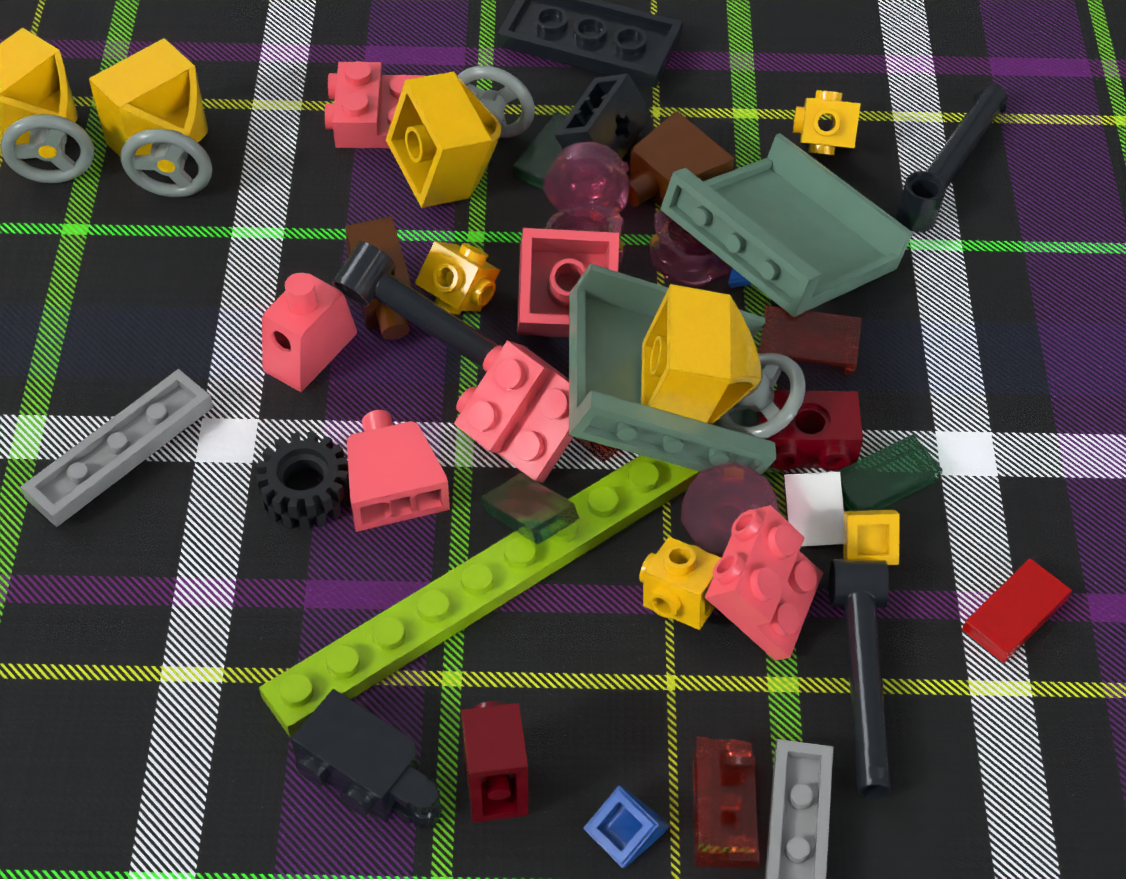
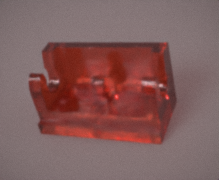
(812, 337)
(724, 804)

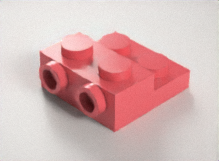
(362, 104)
(518, 410)
(765, 581)

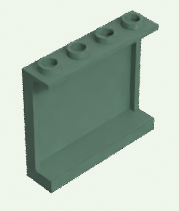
(789, 227)
(605, 365)

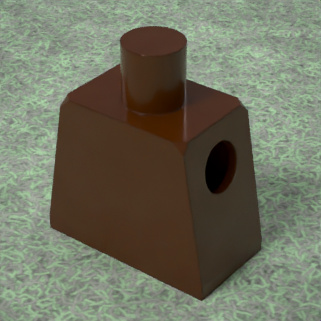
(671, 148)
(382, 235)

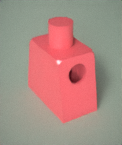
(305, 330)
(393, 473)

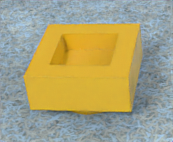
(872, 535)

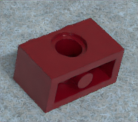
(821, 434)
(495, 761)

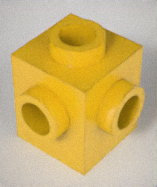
(844, 122)
(458, 277)
(678, 581)

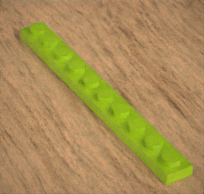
(470, 592)

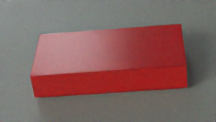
(1016, 610)

